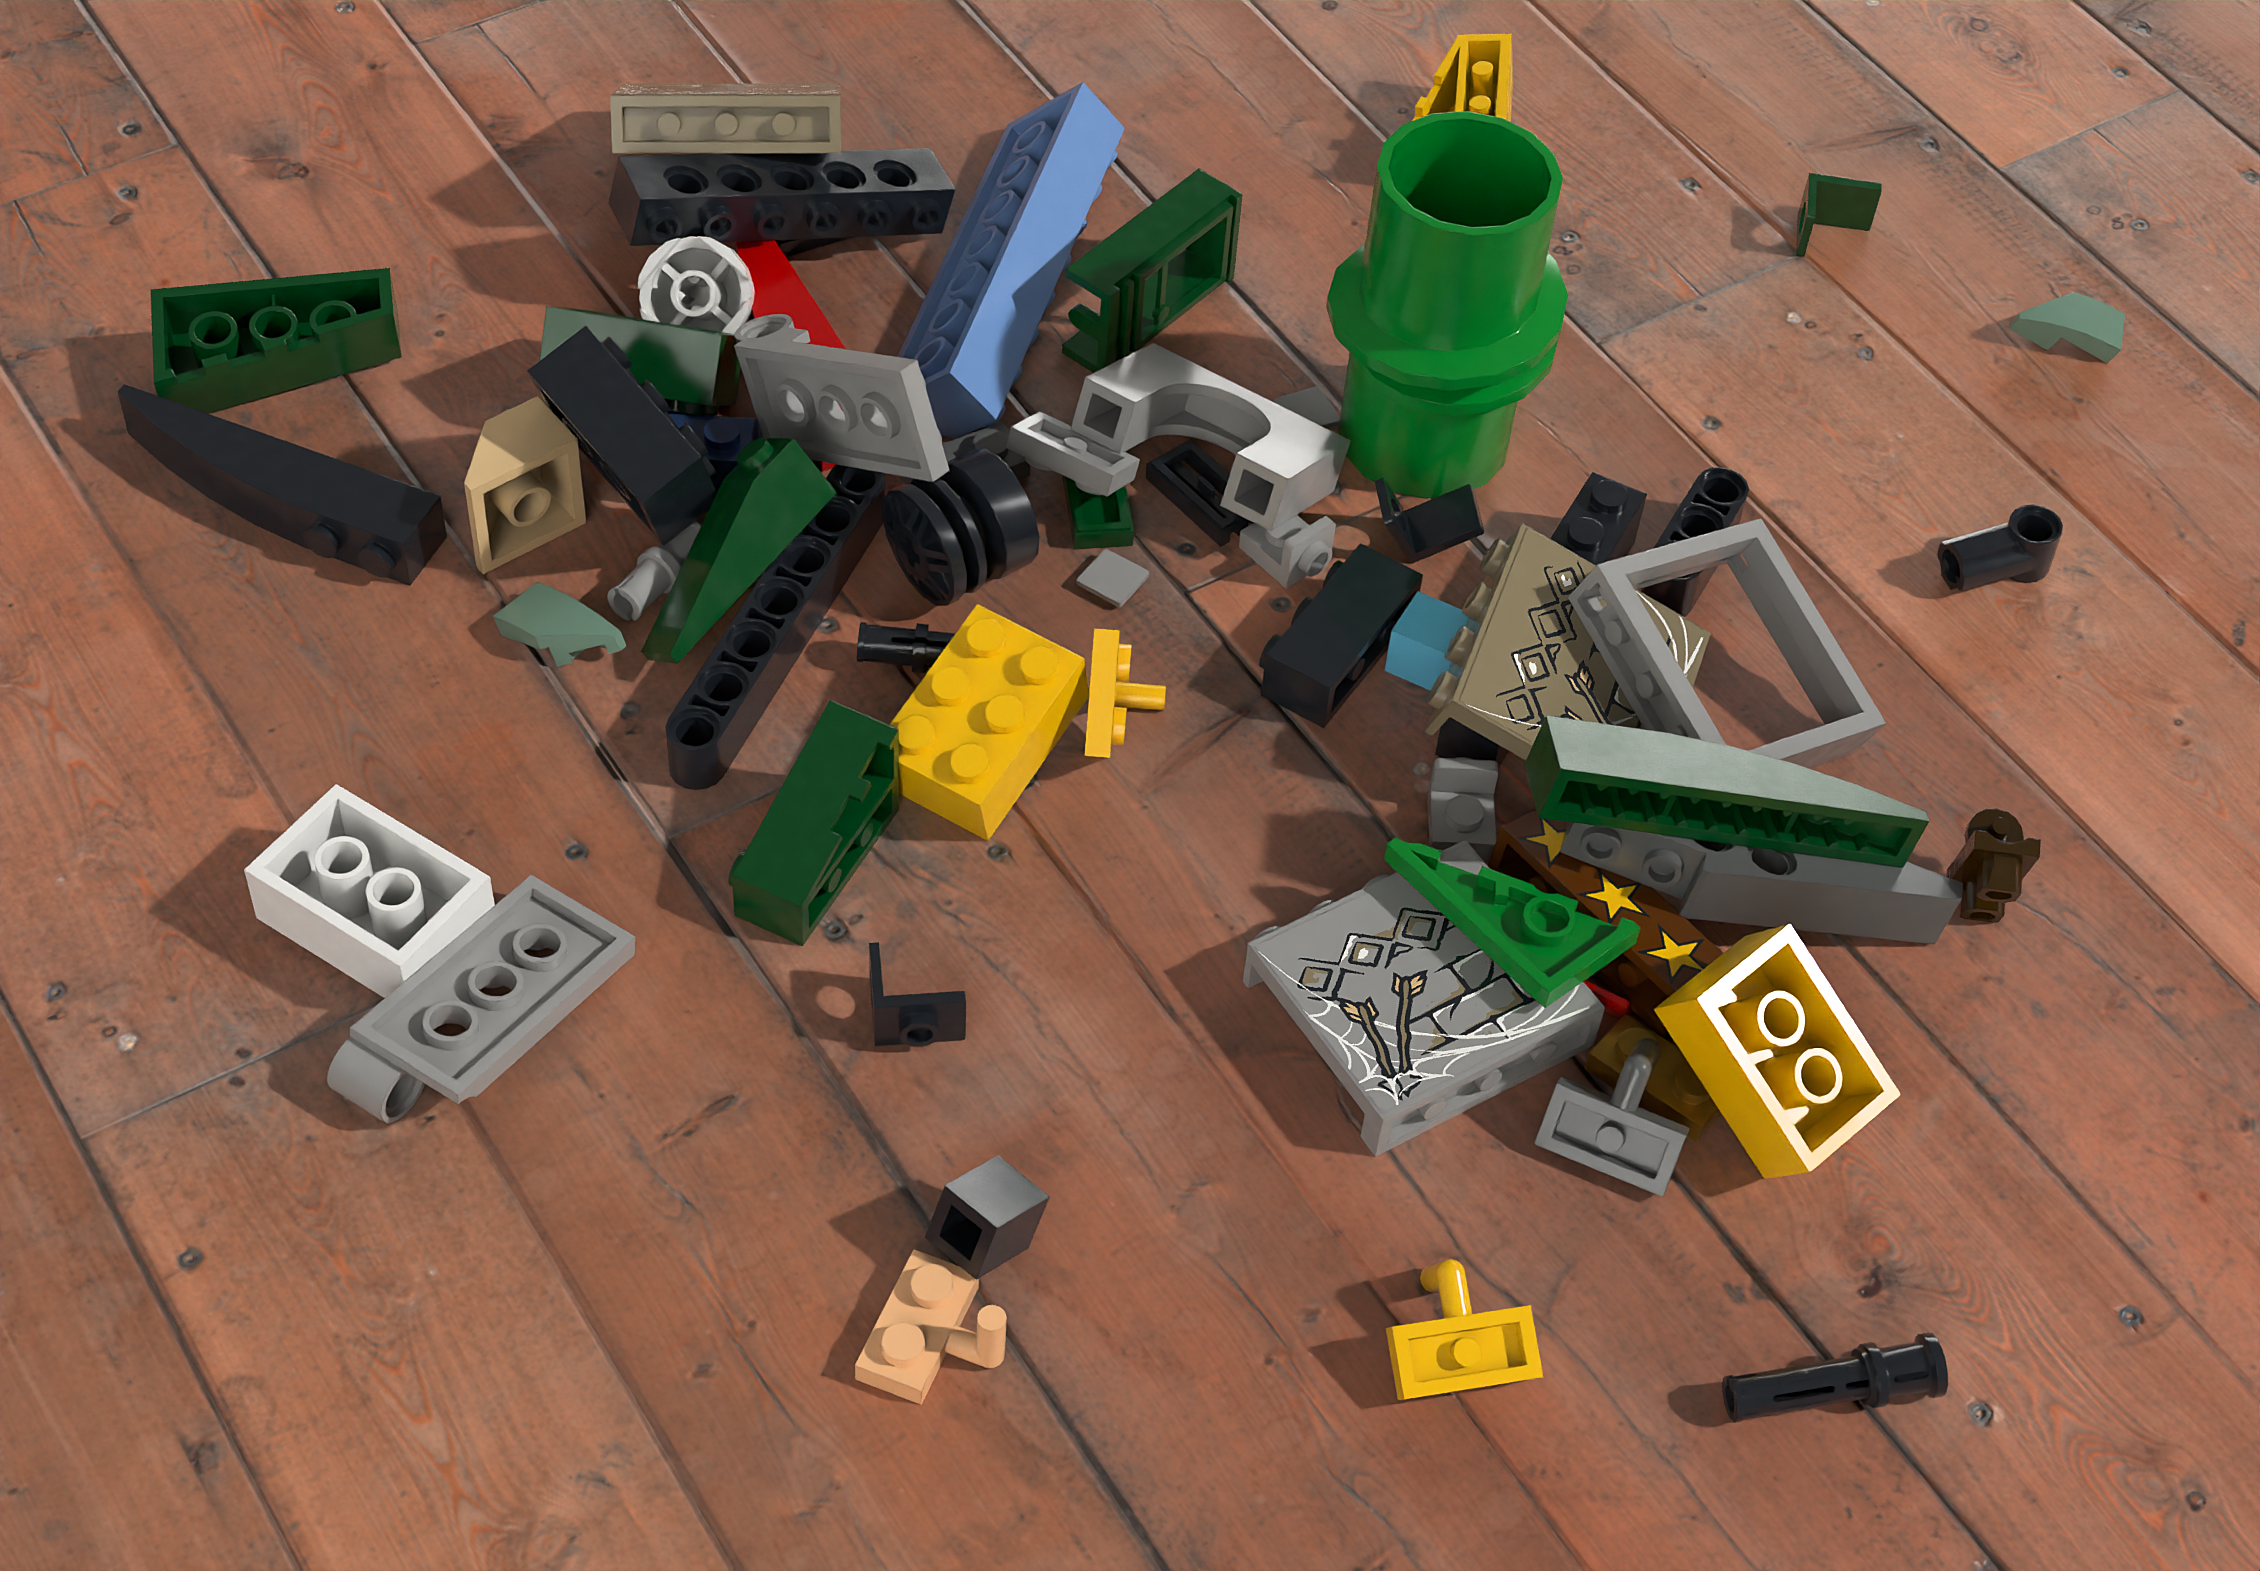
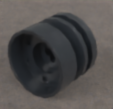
(961, 527)

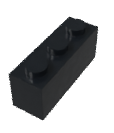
(1337, 635)

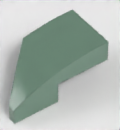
(2077, 319)
(557, 621)

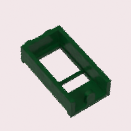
(1192, 216)

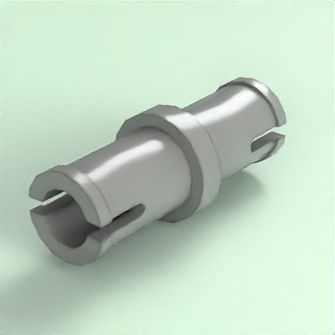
(653, 575)

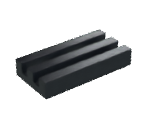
(1195, 494)

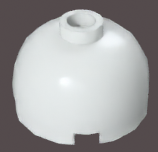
(696, 285)

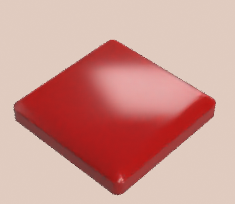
(1614, 1005)

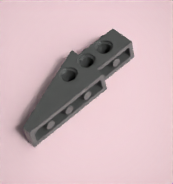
(1775, 886)

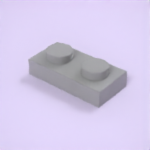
(1057, 448)

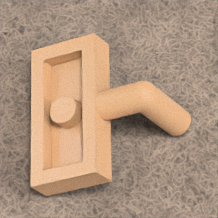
(924, 1325)

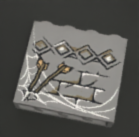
(1412, 1006)

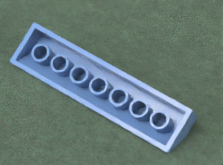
(1009, 258)

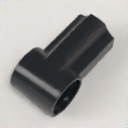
(2011, 550)

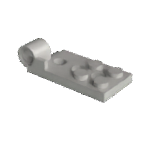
(882, 397)
(395, 1043)

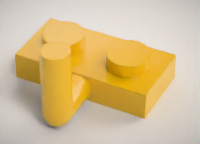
(1111, 694)
(1463, 1347)

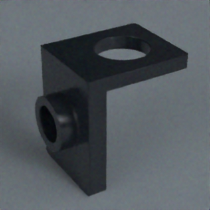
(1433, 524)
(913, 1018)

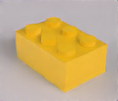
(986, 720)
(1777, 1052)

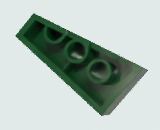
(269, 335)

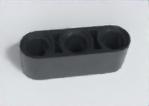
(1709, 506)

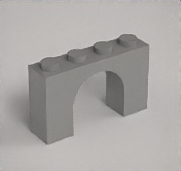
(1280, 456)

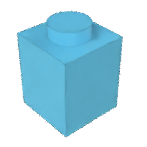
(1422, 639)

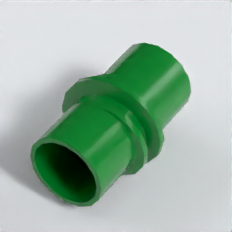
(1448, 301)

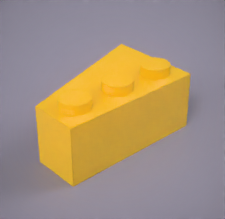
(1473, 78)

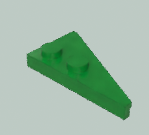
(1523, 930)

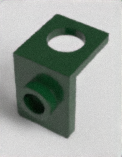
(1835, 203)

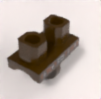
(1992, 864)

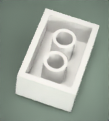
(365, 891)

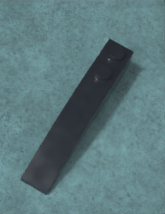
(292, 489)

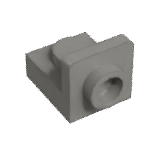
(1290, 549)
(1462, 804)

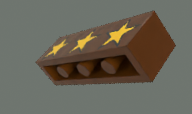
(1667, 946)

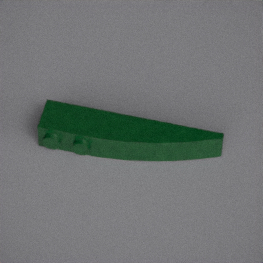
(1711, 794)

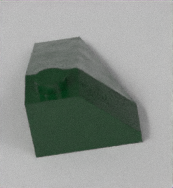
(746, 528)

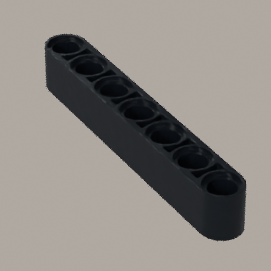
(772, 631)

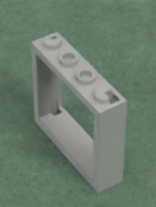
(1656, 681)

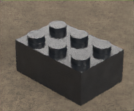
(627, 433)

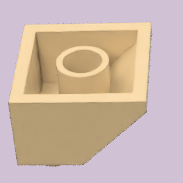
(522, 484)

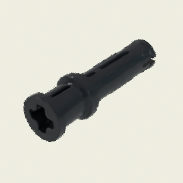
(1866, 1376)

